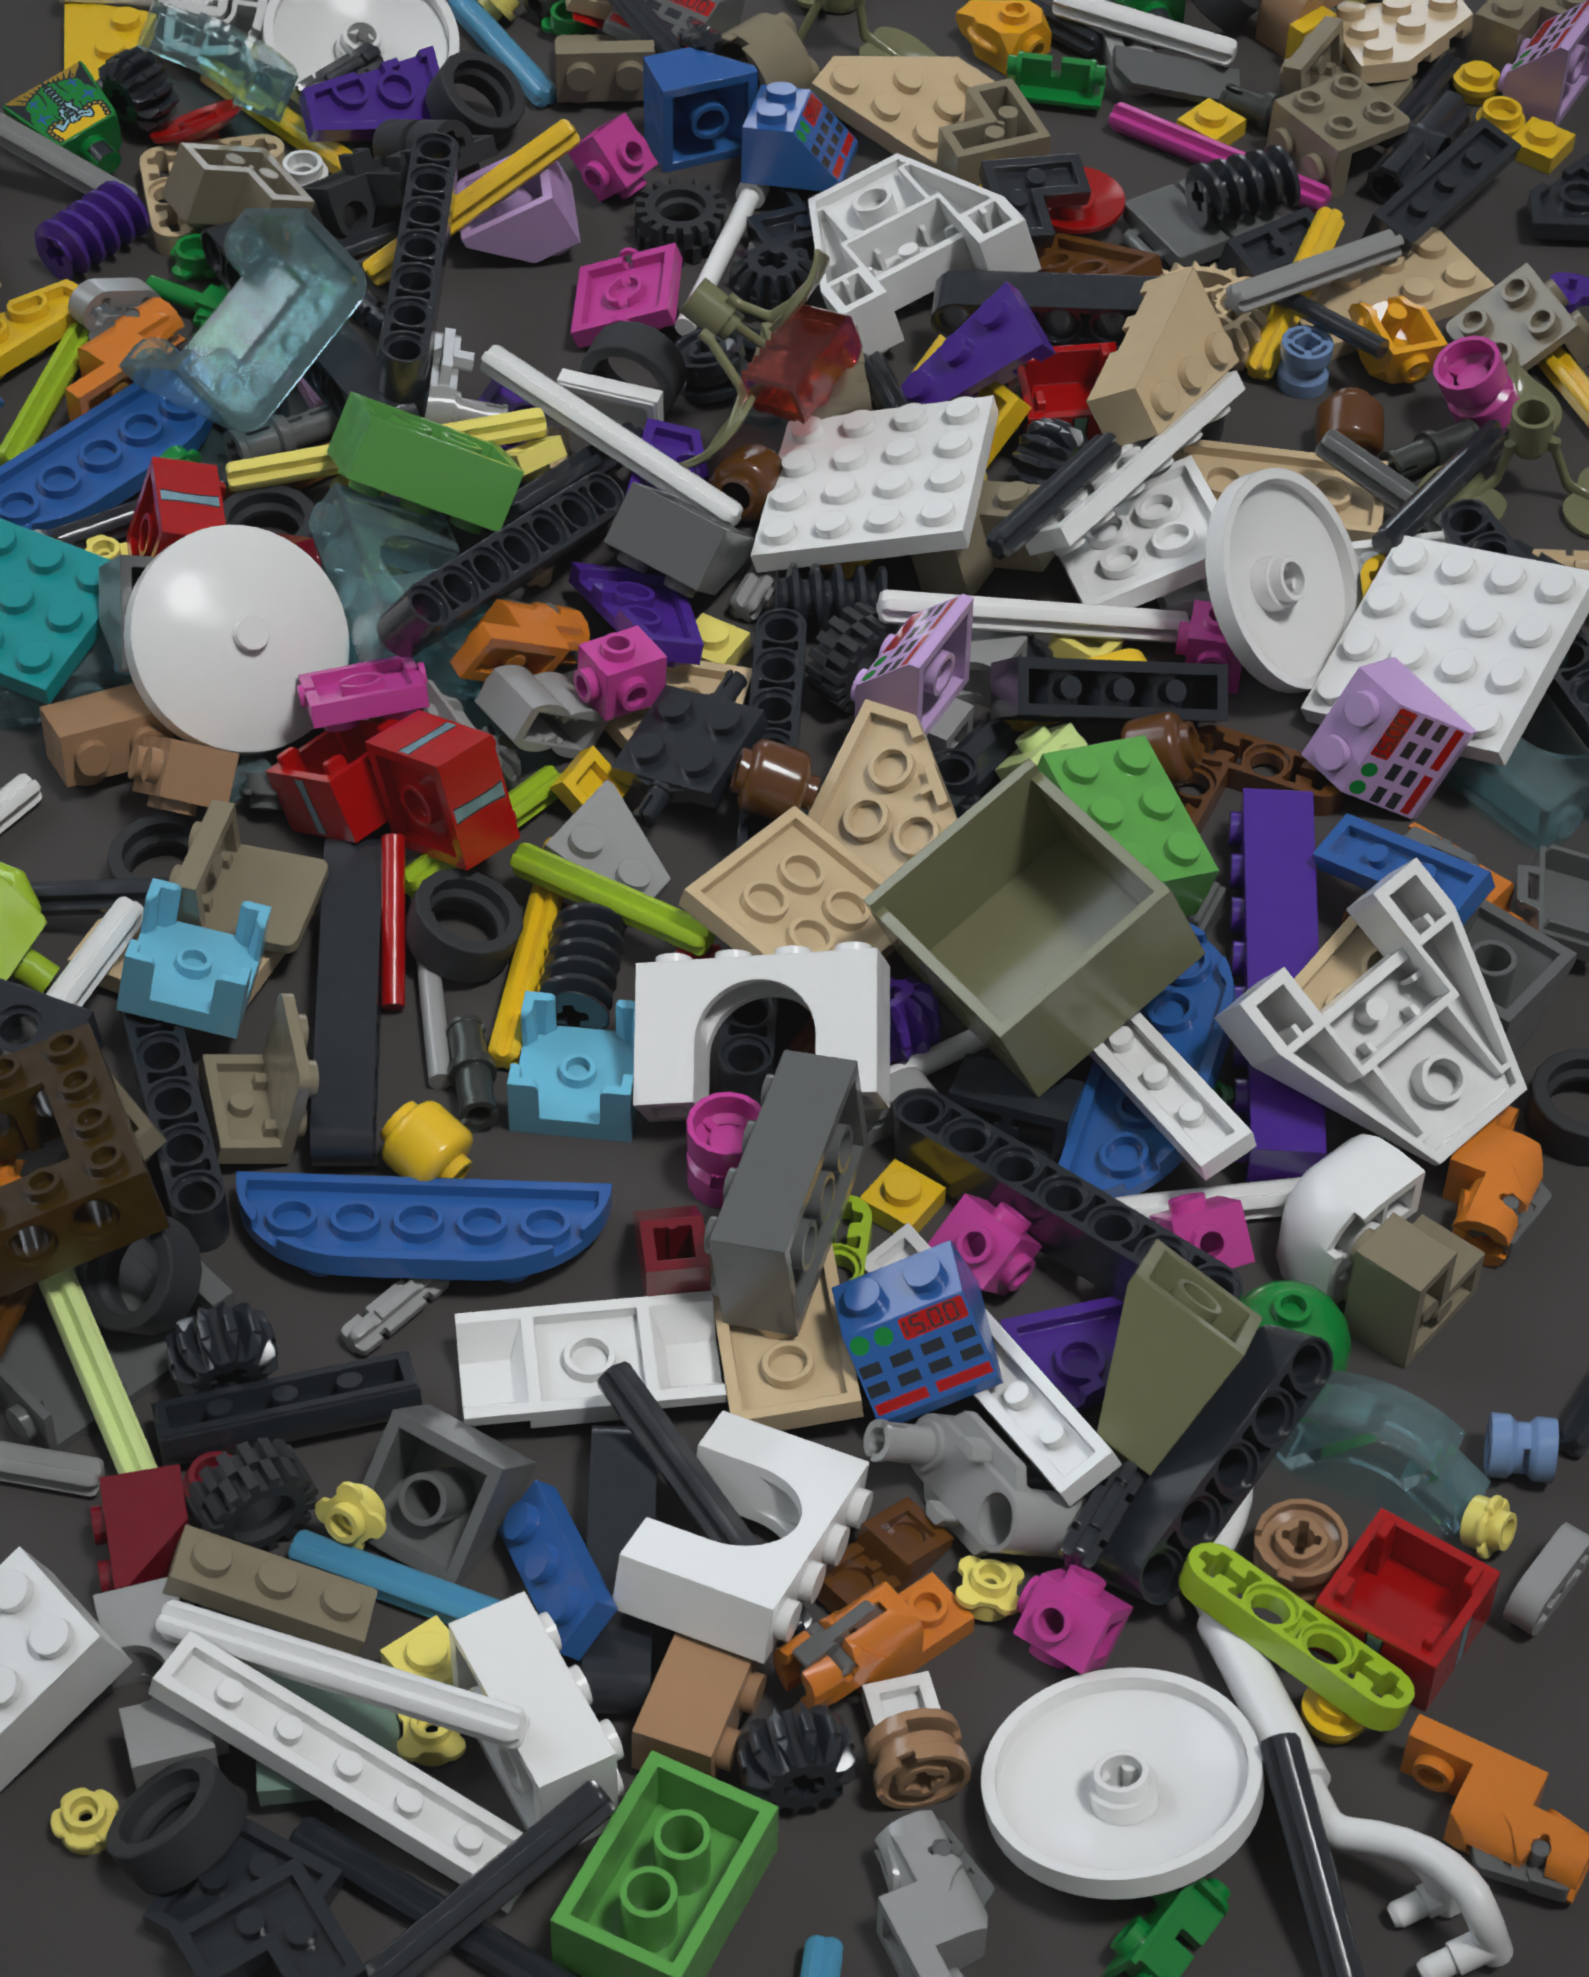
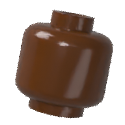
(1355, 416)
(748, 478)
(1172, 742)
(773, 779)

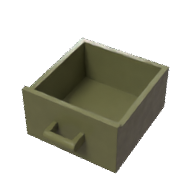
(1035, 927)

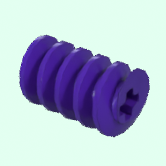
(91, 229)

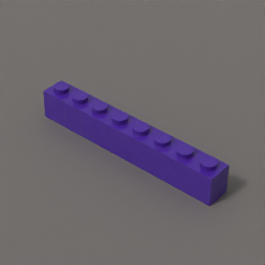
(1276, 931)

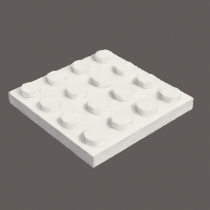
(877, 484)
(1471, 628)

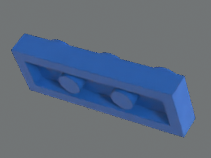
(1368, 853)
(557, 1567)

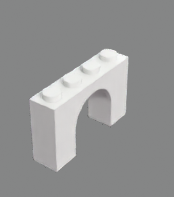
(687, 1000)
(755, 1593)

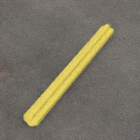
(317, 463)

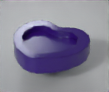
(1574, 288)

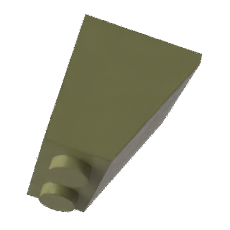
(1169, 1355)

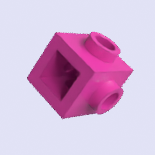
(613, 159)
(1205, 643)
(620, 672)
(1210, 1224)
(990, 1243)
(1070, 1619)

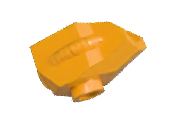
(1003, 29)
(1411, 334)

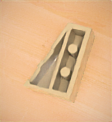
(1165, 362)

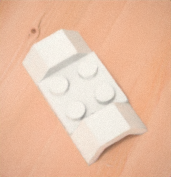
(548, 1358)

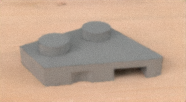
(610, 842)

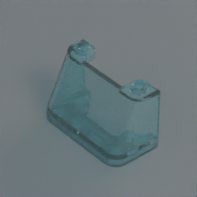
(267, 329)

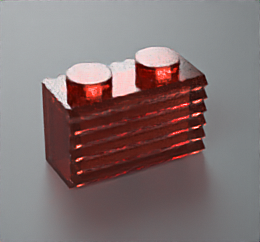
(802, 363)

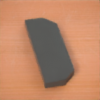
(1171, 74)

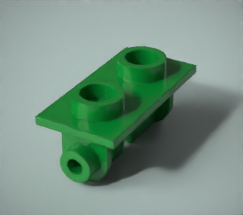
(1077, 85)
(1149, 1944)

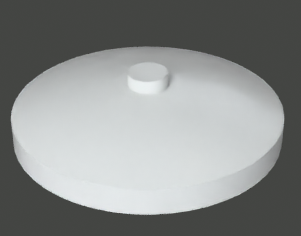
(324, 30)
(1280, 576)
(226, 631)
(1122, 1783)

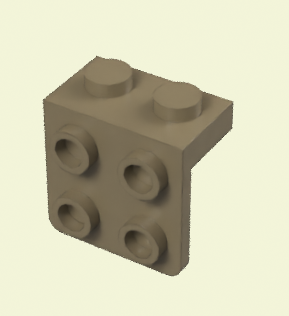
(1323, 58)
(600, 68)
(1331, 122)
(1525, 320)
(225, 873)
(261, 1099)

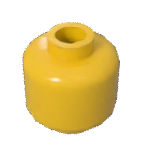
(426, 1143)

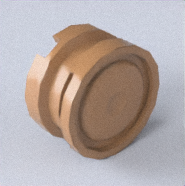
(1300, 1545)
(917, 1758)

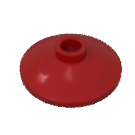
(198, 124)
(1102, 211)

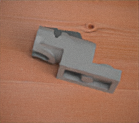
(935, 1900)

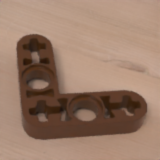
(1222, 771)

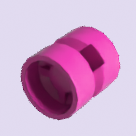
(1475, 381)
(715, 1142)

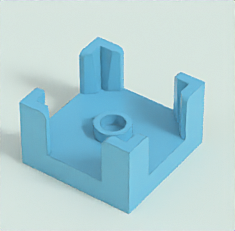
(191, 971)
(573, 1076)

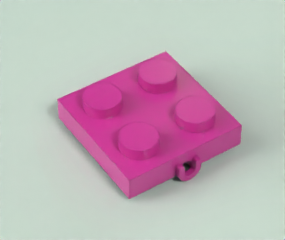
(626, 291)
(362, 691)

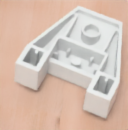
(899, 232)
(1403, 1046)

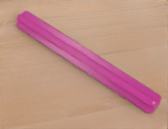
(1196, 147)

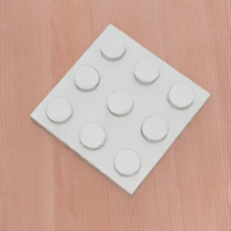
(1148, 544)

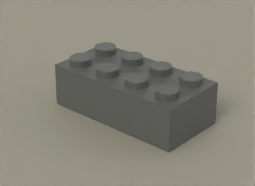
(787, 1192)

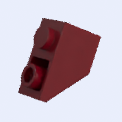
(672, 1250)
(140, 1523)

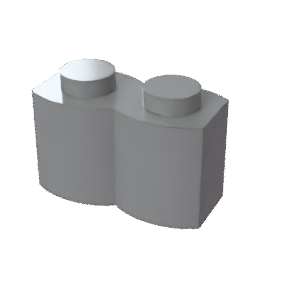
(540, 711)

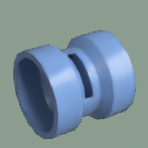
(1304, 353)
(1521, 1447)

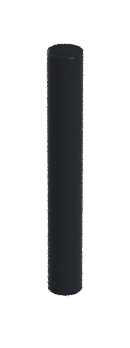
(1336, 325)

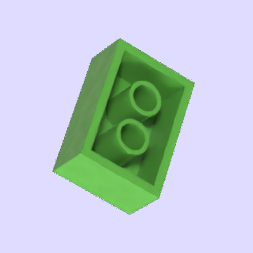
(424, 464)
(1137, 805)
(665, 1877)

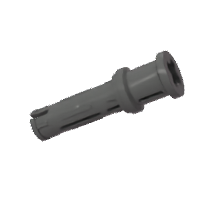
(281, 434)

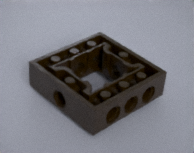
(85, 1202)

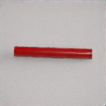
(393, 922)

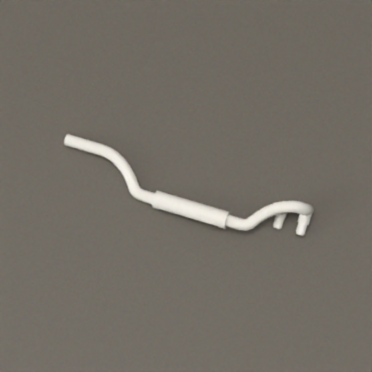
(1447, 1879)

